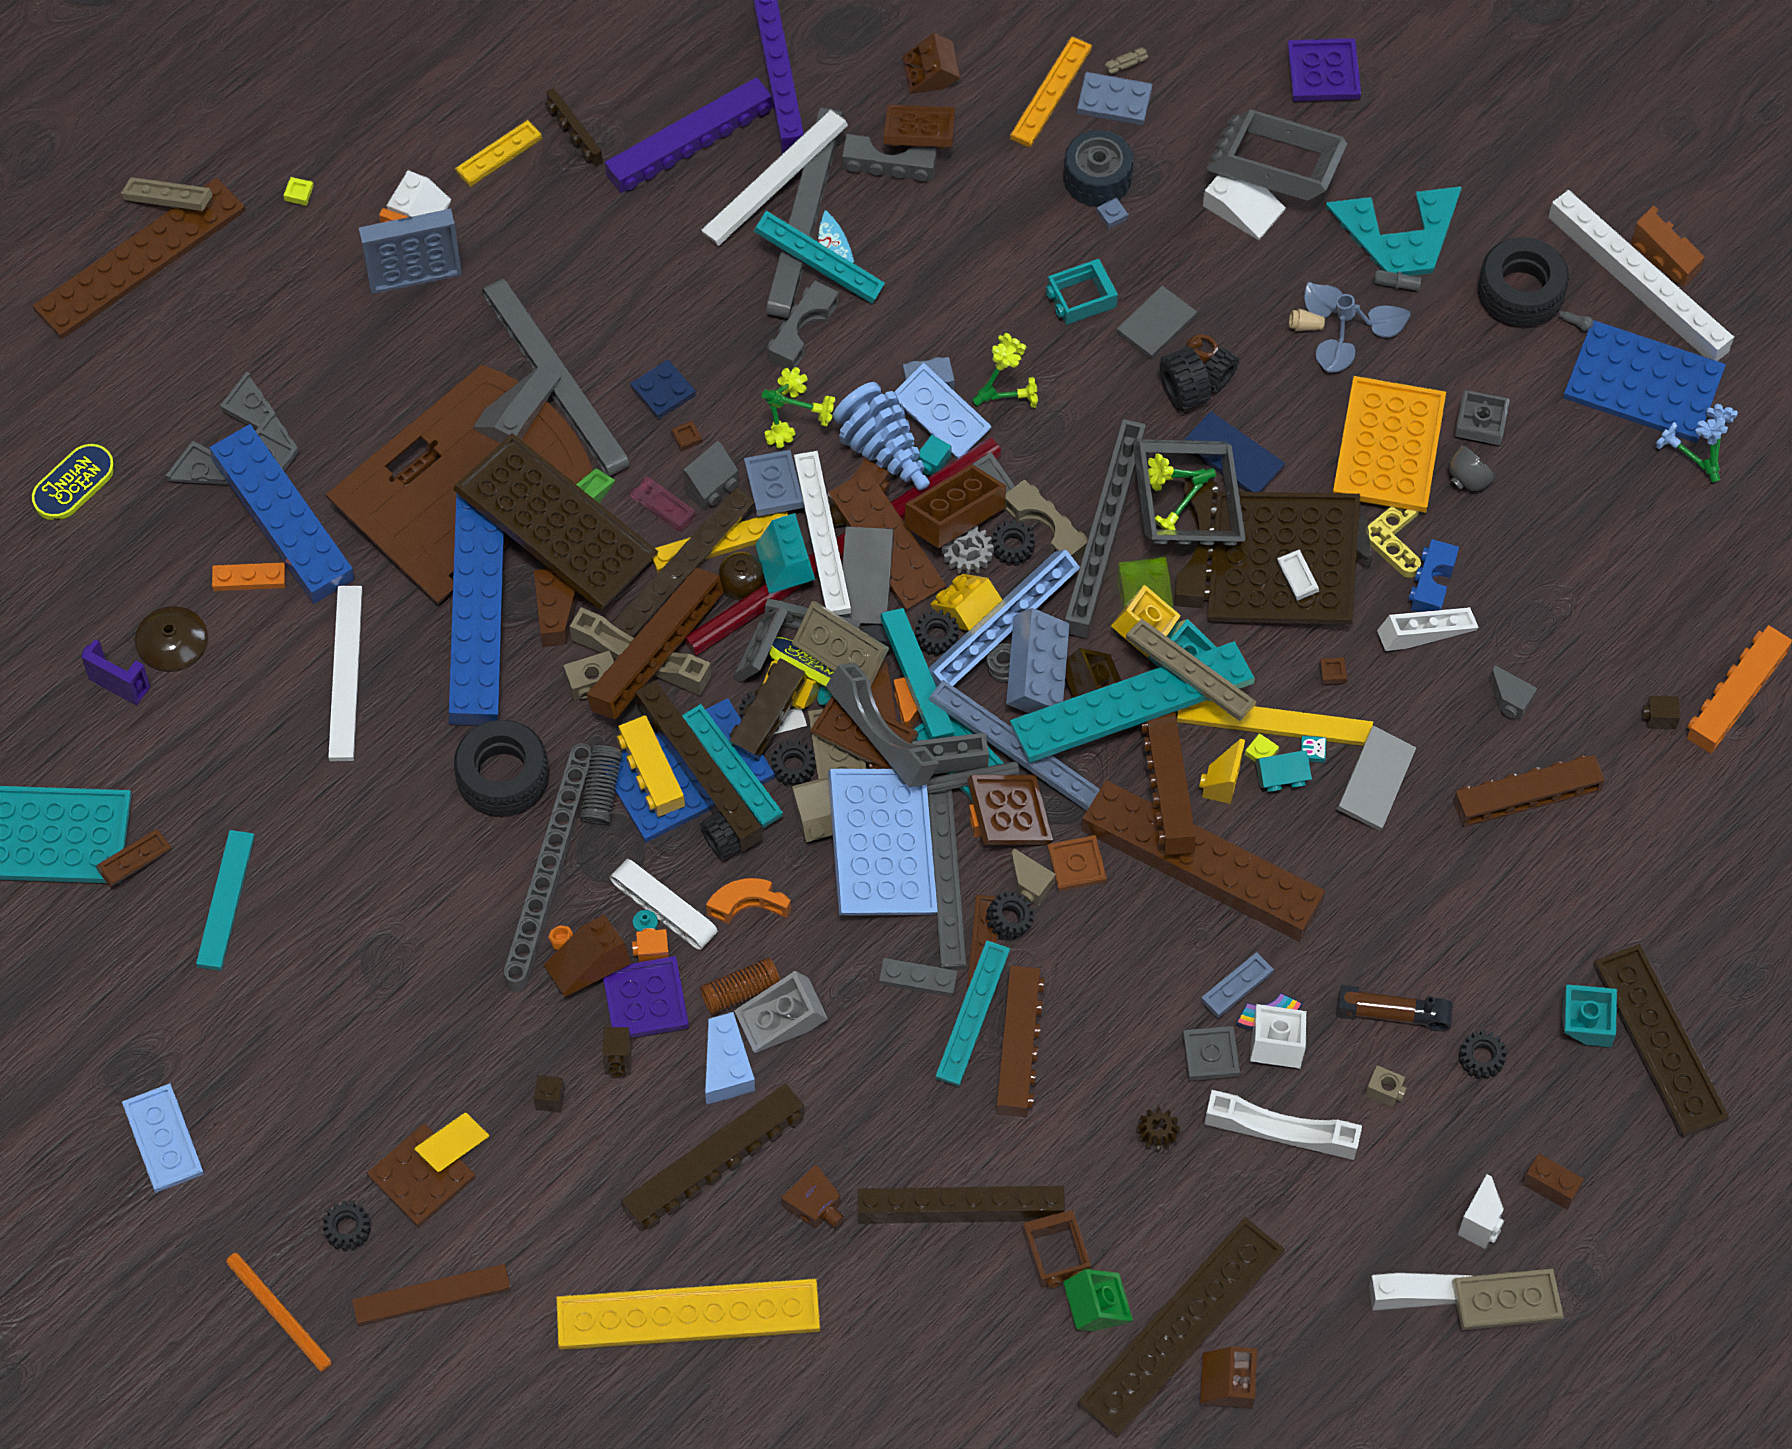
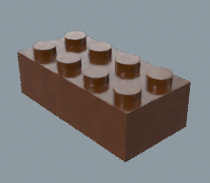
(955, 505)

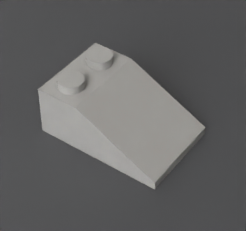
(781, 1012)

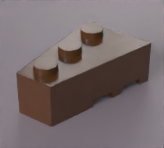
(555, 607)

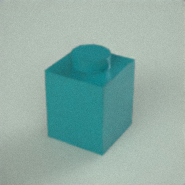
(934, 455)

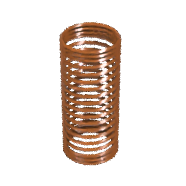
(741, 990)

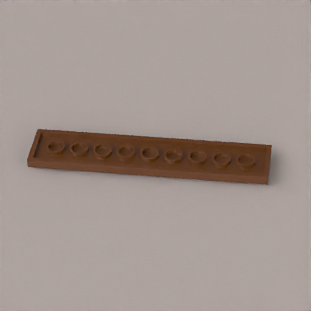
(136, 261)

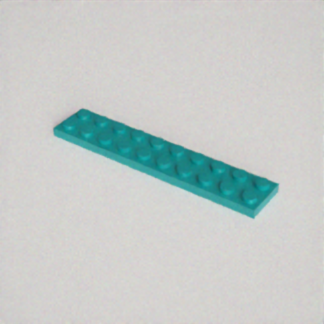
(1121, 705)

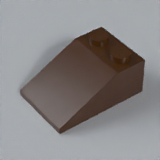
(588, 956)

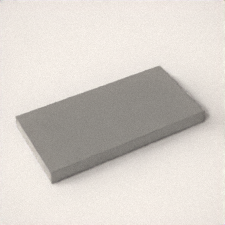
(1376, 778)

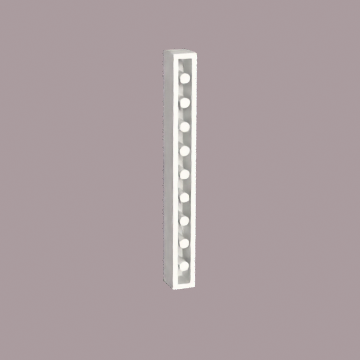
(1640, 277)

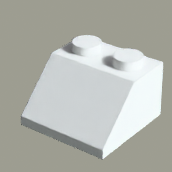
(417, 196)
(1278, 1036)
(1482, 1219)

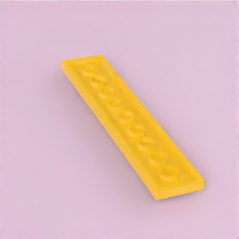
(688, 1314)

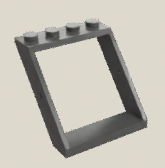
(1226, 163)
(1207, 537)

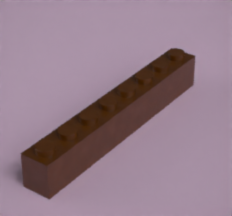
(655, 643)
(1170, 785)

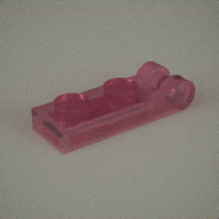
(663, 503)

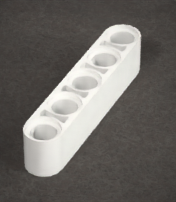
(664, 903)

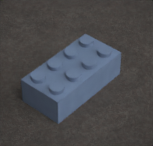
(1037, 661)

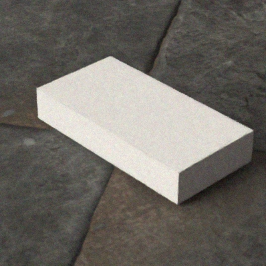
(1298, 575)

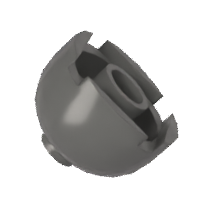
(1469, 470)

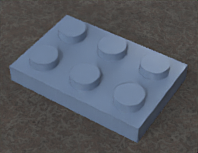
(1114, 98)
(773, 483)

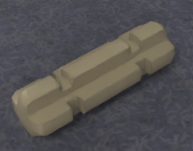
(1126, 61)

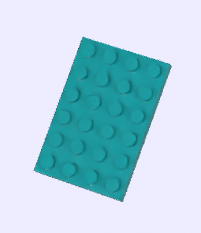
(60, 832)

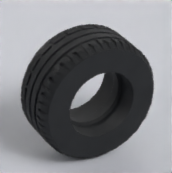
(1529, 257)
(495, 739)

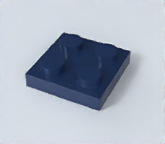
(663, 389)

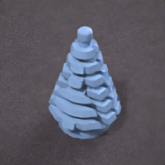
(878, 430)

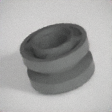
(995, 657)

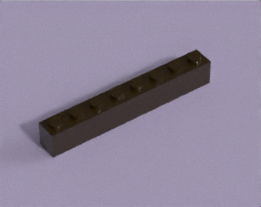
(697, 763)
(713, 1157)
(959, 1204)

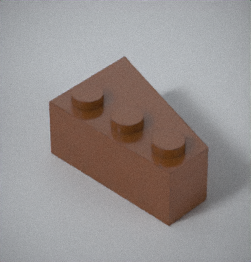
(1665, 248)

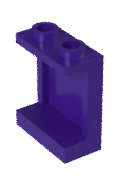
(129, 684)

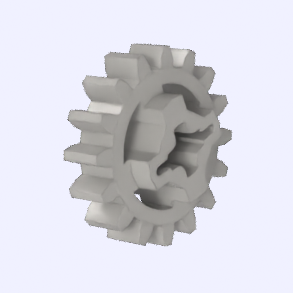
(969, 551)

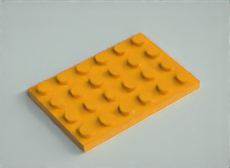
(1390, 443)

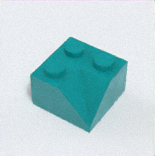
(1590, 1014)

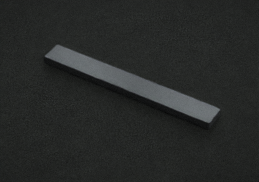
(946, 880)

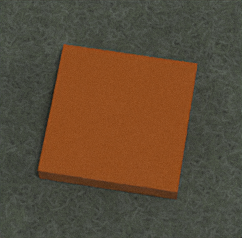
(1076, 863)

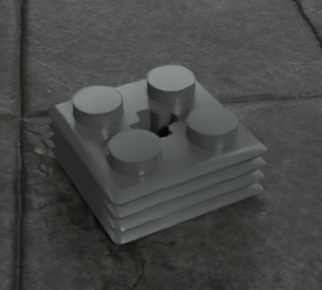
(1486, 429)

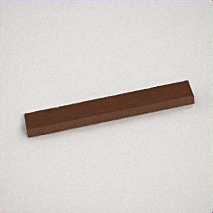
(431, 1295)

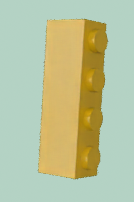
(651, 766)

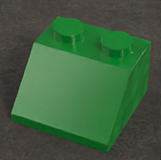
(1097, 1300)

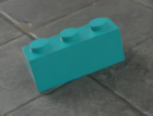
(784, 554)

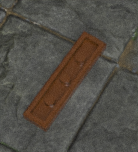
(980, 932)

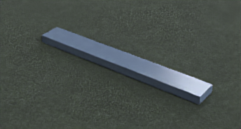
(1003, 738)

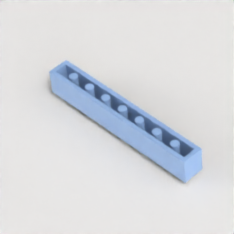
(999, 621)

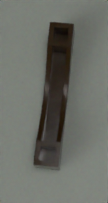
(1191, 580)

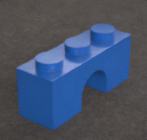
(1438, 561)

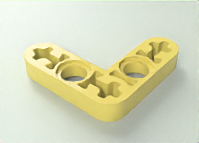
(1388, 532)

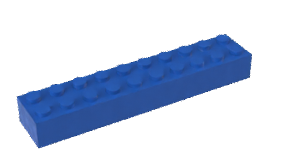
(475, 617)

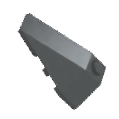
(518, 406)

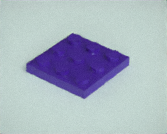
(1324, 69)
(647, 997)

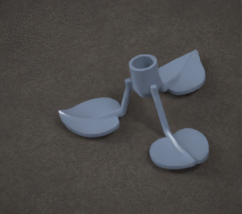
(1325, 299)

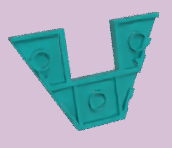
(1406, 251)

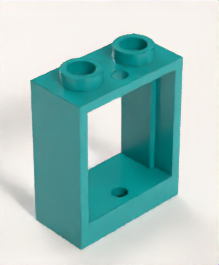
(1090, 270)

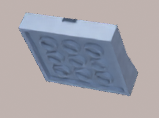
(410, 251)

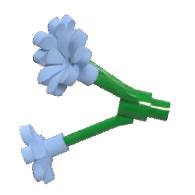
(1711, 431)

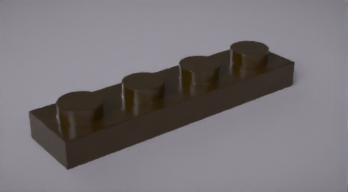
(576, 131)

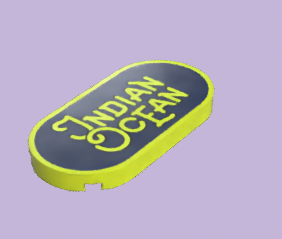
(73, 482)
(814, 669)

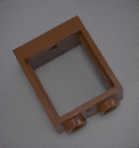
(1048, 1226)

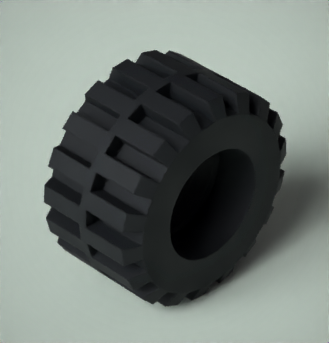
(1185, 378)

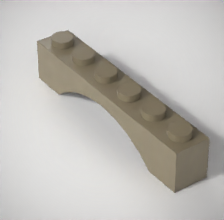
(602, 636)

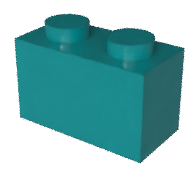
(1283, 769)

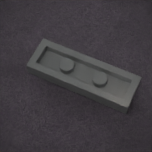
(918, 977)

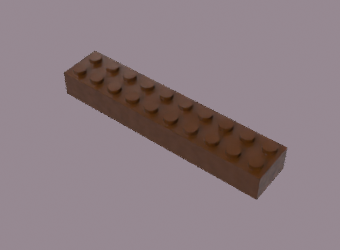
(1215, 867)

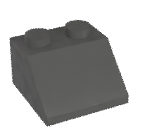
(710, 476)

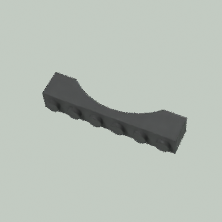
(854, 694)

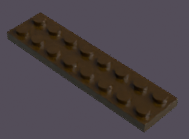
(1662, 1041)

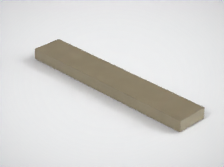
(1190, 670)

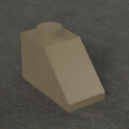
(1031, 878)

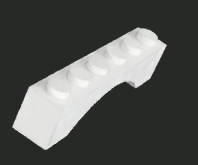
(1324, 1136)

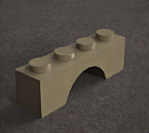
(1027, 504)

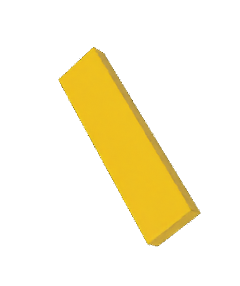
(498, 153)

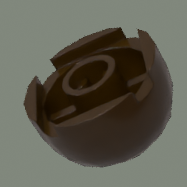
(741, 575)

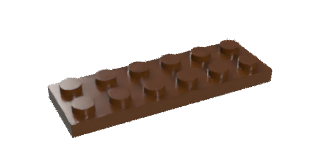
(866, 506)

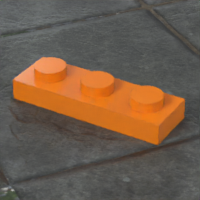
(248, 576)

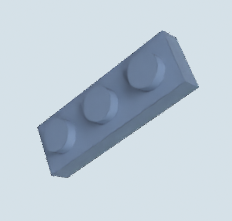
(1237, 985)

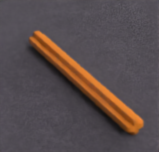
(278, 1311)

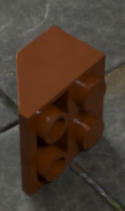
(931, 65)
(1229, 1377)

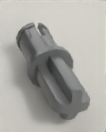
(1397, 280)

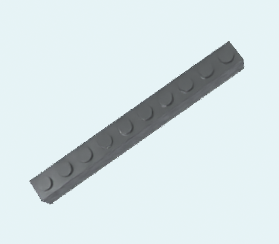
(1104, 530)

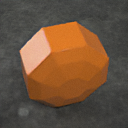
(559, 936)

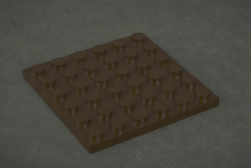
(1247, 576)

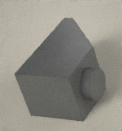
(1511, 693)

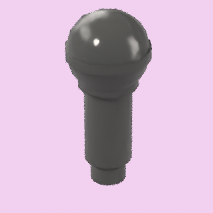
(1583, 322)

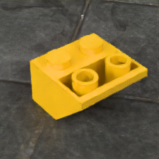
(967, 600)

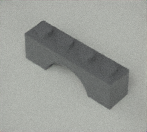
(862, 157)
(816, 305)

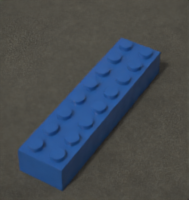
(281, 514)

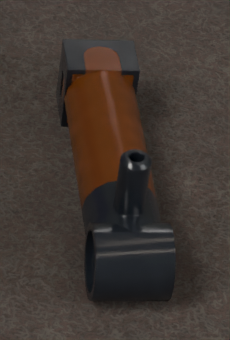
(1432, 1012)

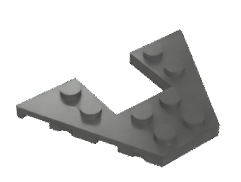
(249, 407)

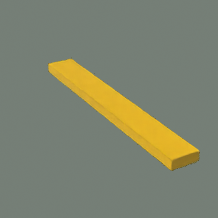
(1279, 723)

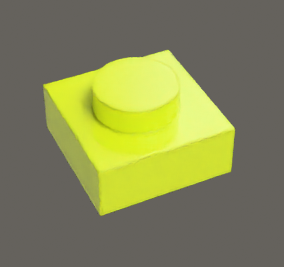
(298, 191)
(1261, 748)

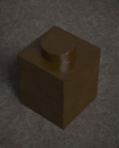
(1662, 712)
(549, 1093)

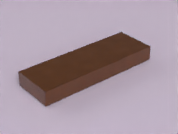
(133, 857)

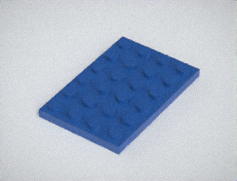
(1644, 380)
(634, 799)

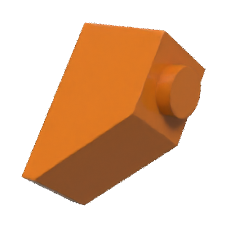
(906, 706)

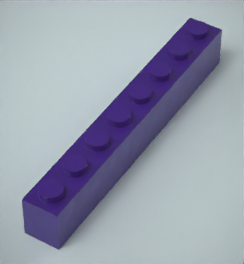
(778, 72)
(688, 135)

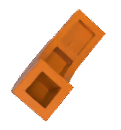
(745, 894)

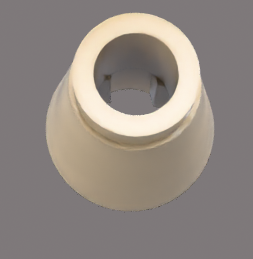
(1305, 321)

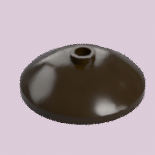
(175, 649)

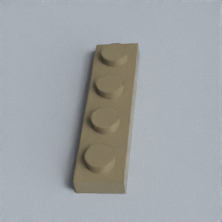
(166, 194)

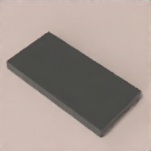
(868, 572)

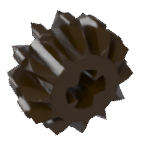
(1162, 1136)

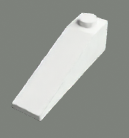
(1419, 628)
(1411, 1290)

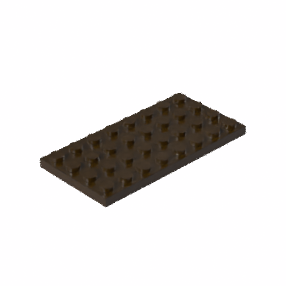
(556, 521)

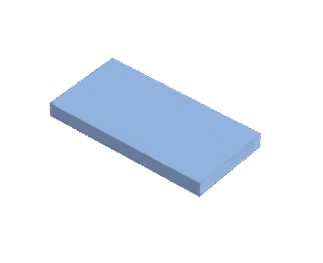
(941, 411)
(162, 1138)

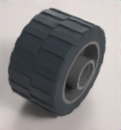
(1098, 167)

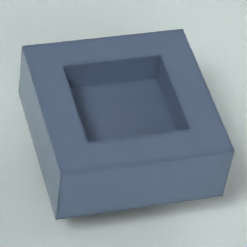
(1112, 213)

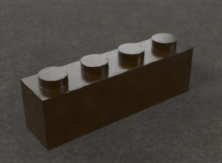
(768, 708)

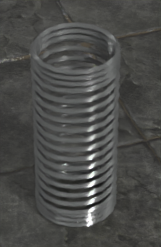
(593, 814)

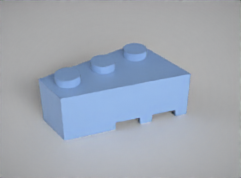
(727, 1062)

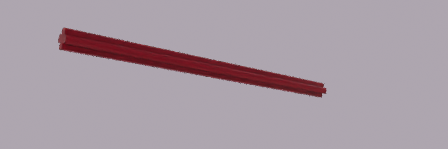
(755, 602)

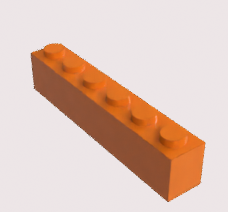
(1739, 689)

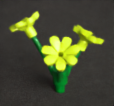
(1005, 357)
(792, 383)
(1161, 471)

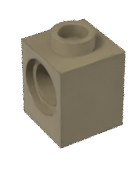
(1386, 1077)

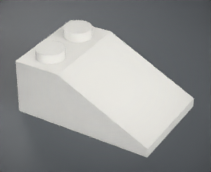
(1243, 205)

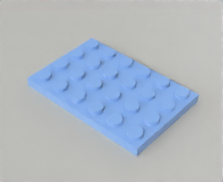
(881, 844)

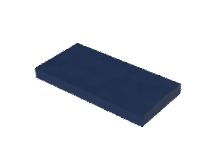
(1253, 463)

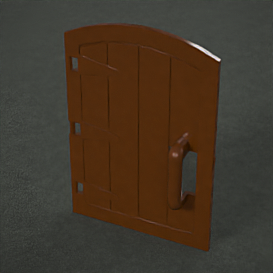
(418, 520)

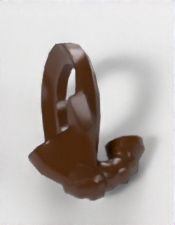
(1196, 342)

